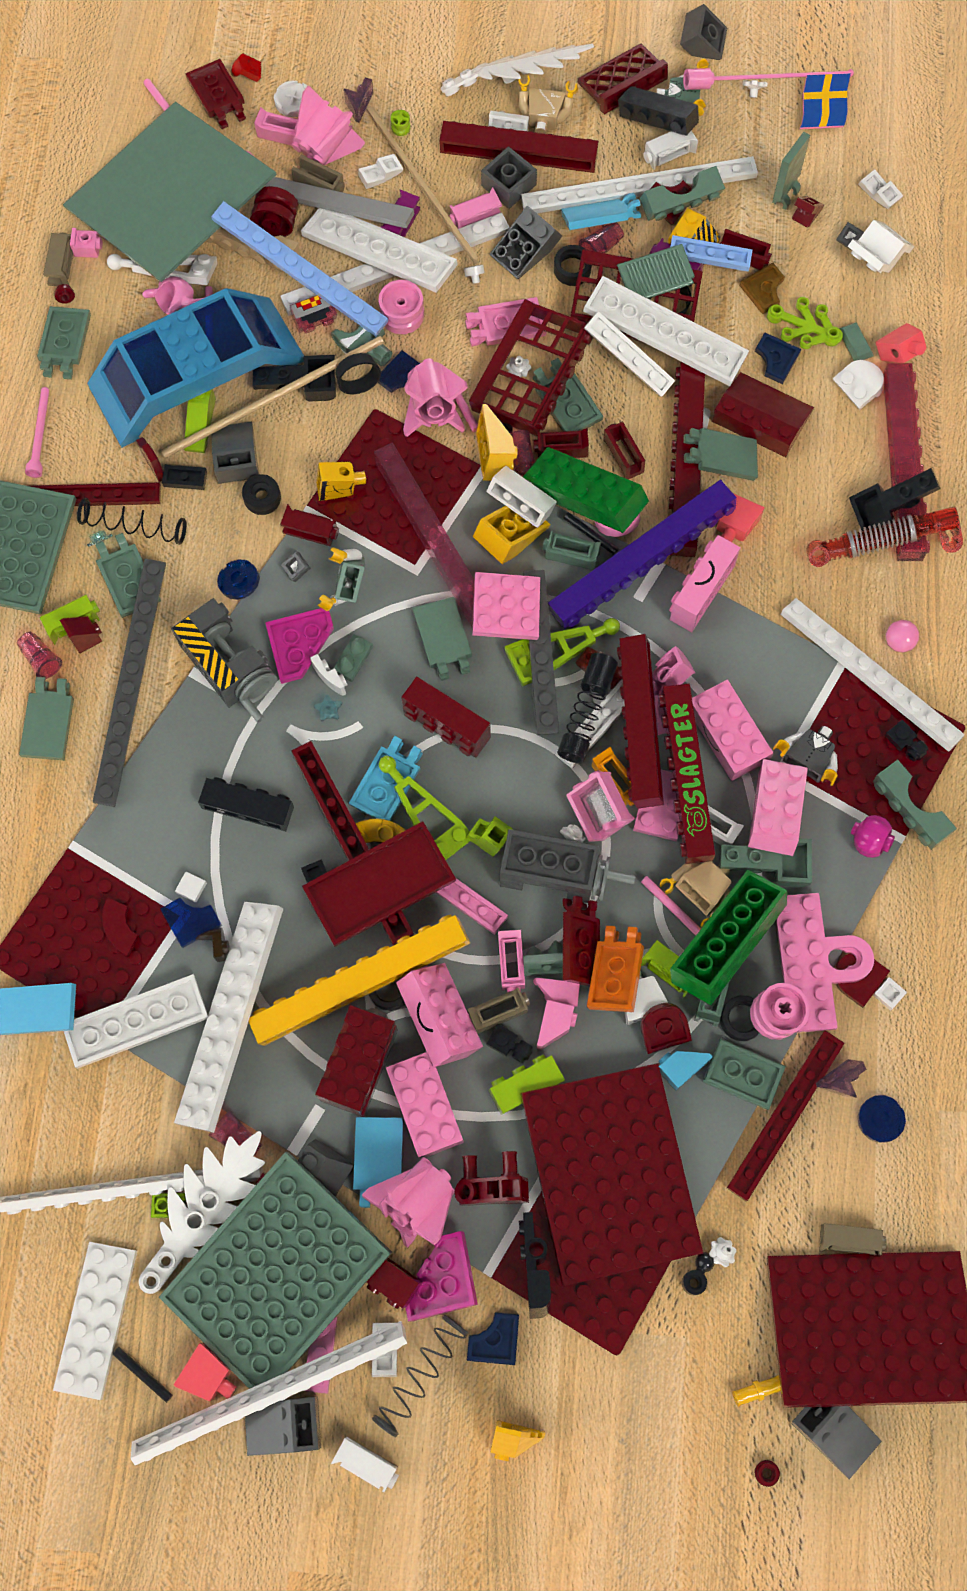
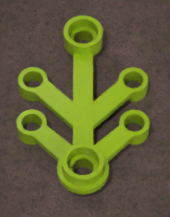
(806, 325)

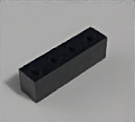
(658, 110)
(246, 803)

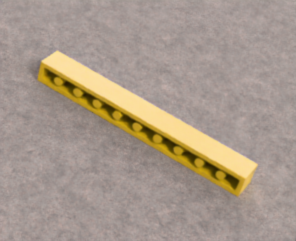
(358, 980)

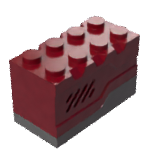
(357, 1060)

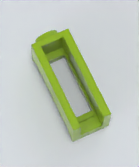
(78, 608)
(659, 961)

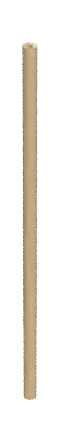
(267, 399)

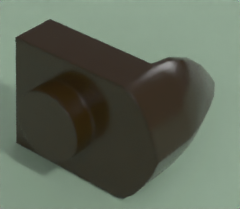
(220, 945)

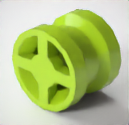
(397, 118)

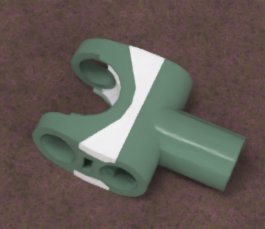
(353, 340)

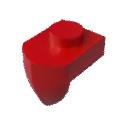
(247, 67)

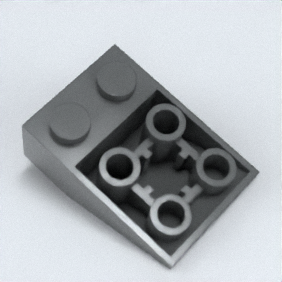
(525, 243)
(234, 453)
(284, 1427)
(838, 1436)

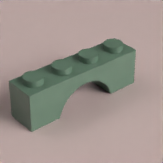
(660, 201)
(930, 827)

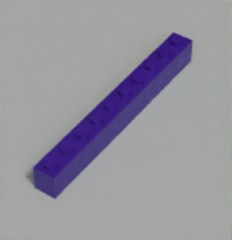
(642, 555)

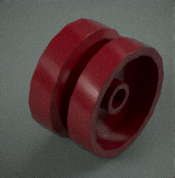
(275, 211)

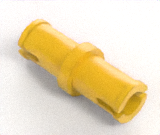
(756, 1391)

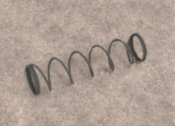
(390, 1428)

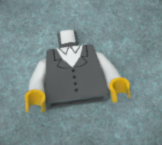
(811, 751)

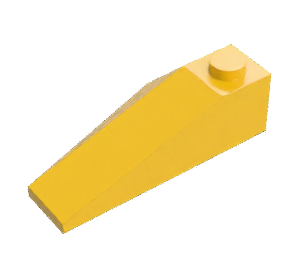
(513, 1440)

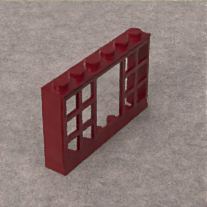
(611, 261)
(559, 383)

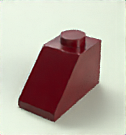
(82, 632)

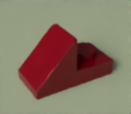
(806, 210)

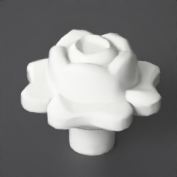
(518, 366)
(573, 833)
(722, 1252)

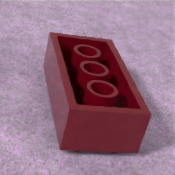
(446, 717)

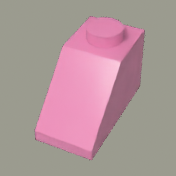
(555, 1023)

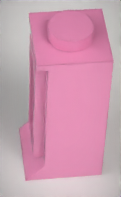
(275, 127)
(475, 209)
(511, 983)

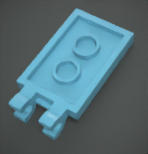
(601, 212)
(376, 790)
(376, 1152)

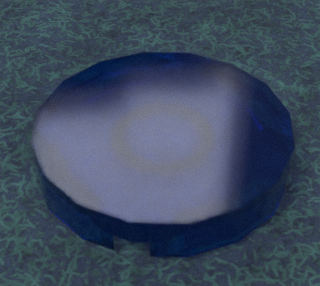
(238, 579)
(881, 1119)

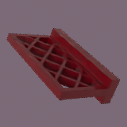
(644, 79)

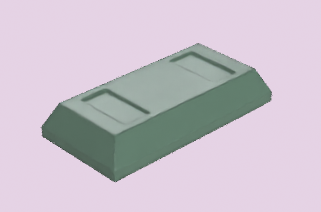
(856, 342)

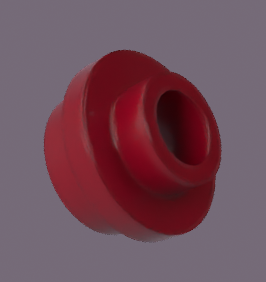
(64, 294)
(775, 1473)

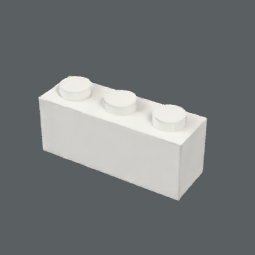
(521, 496)

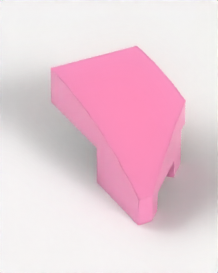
(559, 990)

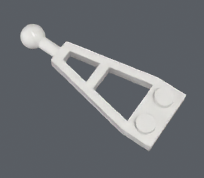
(199, 273)

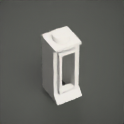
(669, 147)
(720, 837)
(366, 1464)

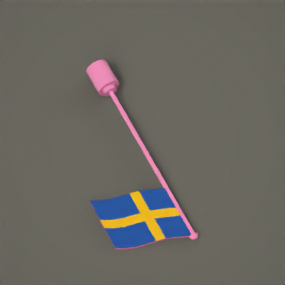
(822, 94)

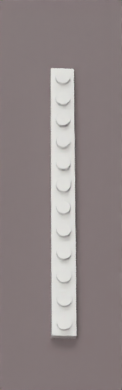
(618, 188)
(447, 244)
(106, 1191)
(268, 1393)

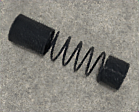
(596, 682)

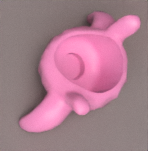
(172, 294)

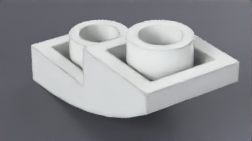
(329, 677)

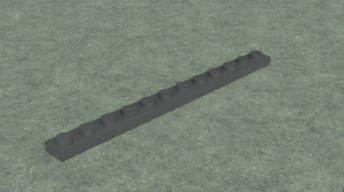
(129, 683)

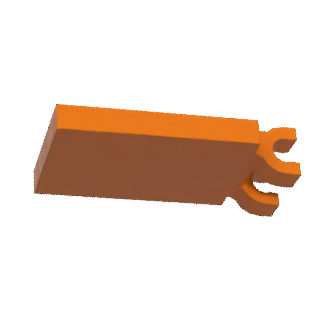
(616, 972)

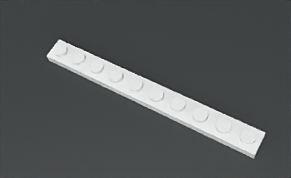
(872, 674)

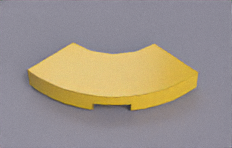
(378, 829)

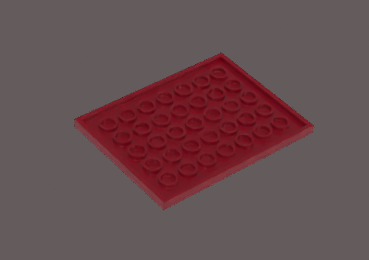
(611, 1174)
(870, 1328)

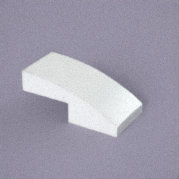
(382, 171)
(880, 191)
(385, 1364)

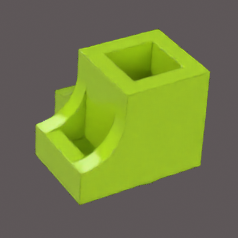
(489, 835)

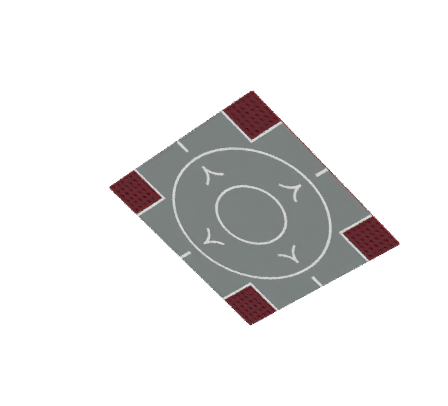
(161, 832)

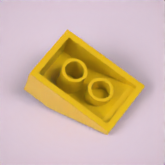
(494, 444)
(506, 533)

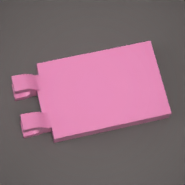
(495, 321)

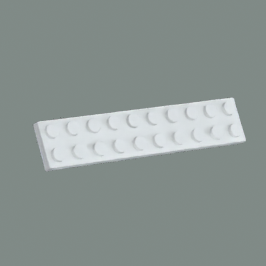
(228, 1016)

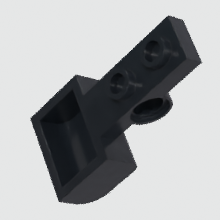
(279, 376)
(877, 505)
(537, 1280)

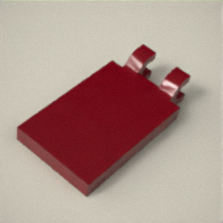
(217, 91)
(580, 940)

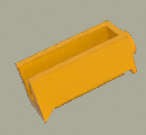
(608, 756)

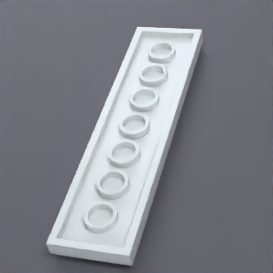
(380, 248)
(667, 331)

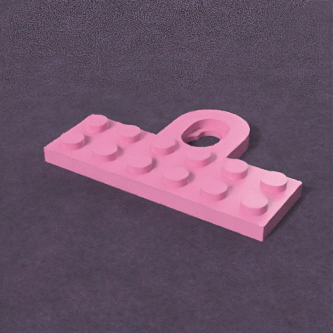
(806, 962)

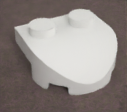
(860, 382)

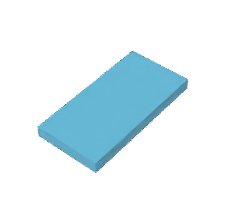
(37, 1009)

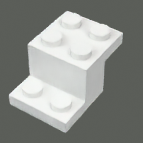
(880, 247)

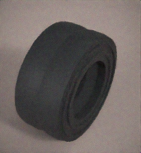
(261, 483)

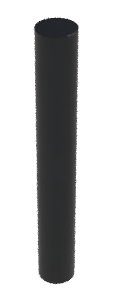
(590, 533)
(142, 1374)

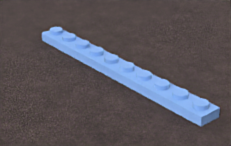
(299, 269)

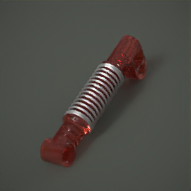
(888, 534)

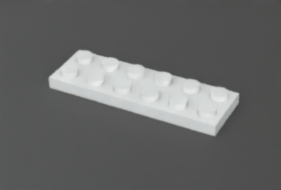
(136, 1021)
(95, 1321)

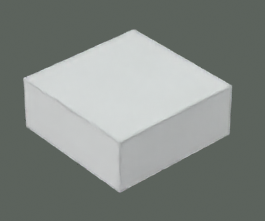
(191, 887)
(889, 993)

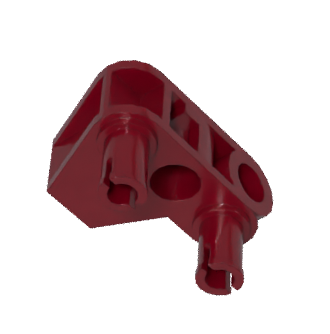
(505, 1189)

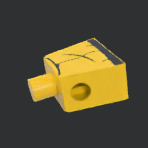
(337, 480)

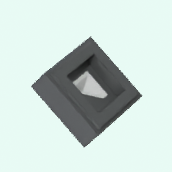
(848, 234)
(295, 566)

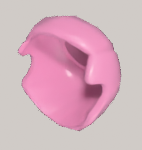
(902, 636)

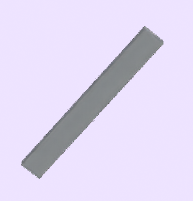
(346, 203)

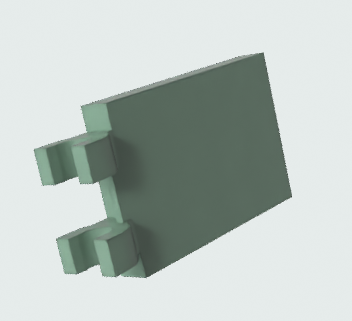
(791, 170)
(63, 339)
(575, 407)
(723, 453)
(121, 573)
(443, 635)
(47, 721)

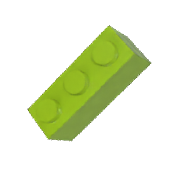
(540, 1075)

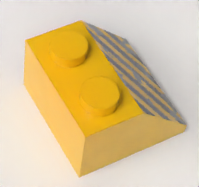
(696, 227)

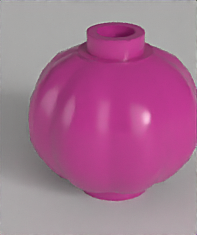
(872, 836)

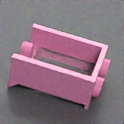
(599, 806)

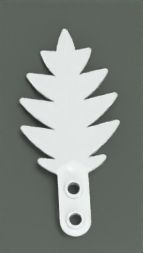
(508, 66)
(205, 1206)

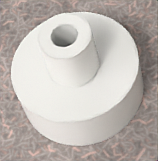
(474, 272)

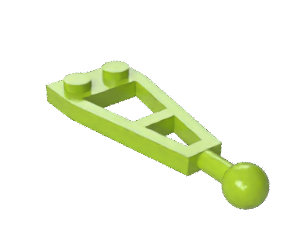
(519, 653)
(452, 839)

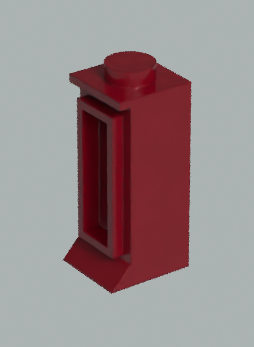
(760, 249)
(619, 432)
(561, 442)
(309, 526)

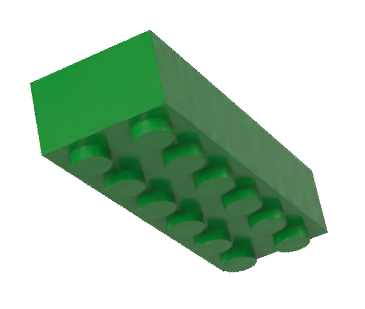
(588, 489)
(728, 937)

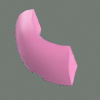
(670, 670)

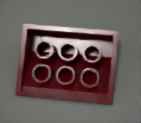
(762, 414)

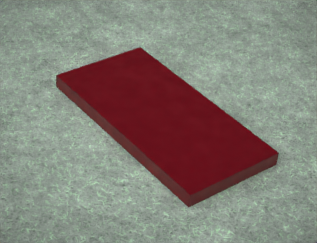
(379, 883)

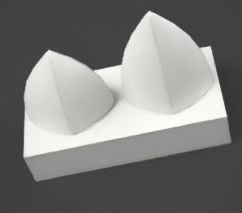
(508, 121)

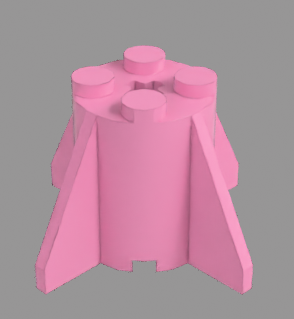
(324, 131)
(432, 396)
(415, 1201)

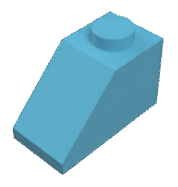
(682, 1066)

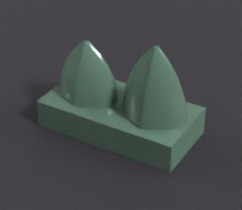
(353, 657)
(542, 964)

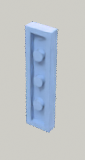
(714, 253)

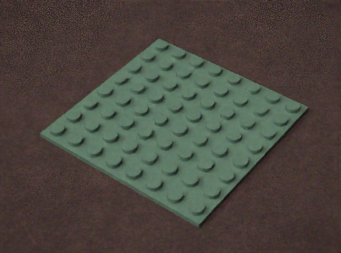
(164, 189)

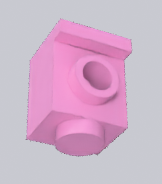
(85, 243)

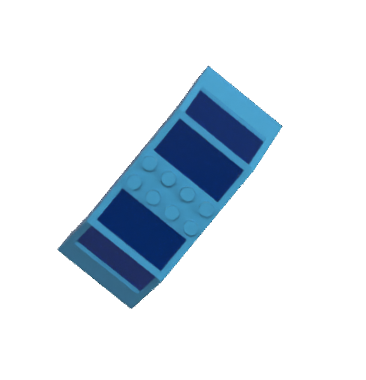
(187, 357)

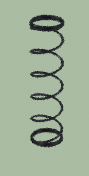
(86, 502)

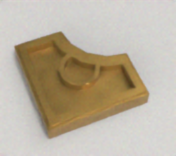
(763, 286)

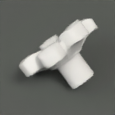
(754, 86)

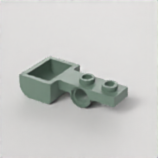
(789, 870)

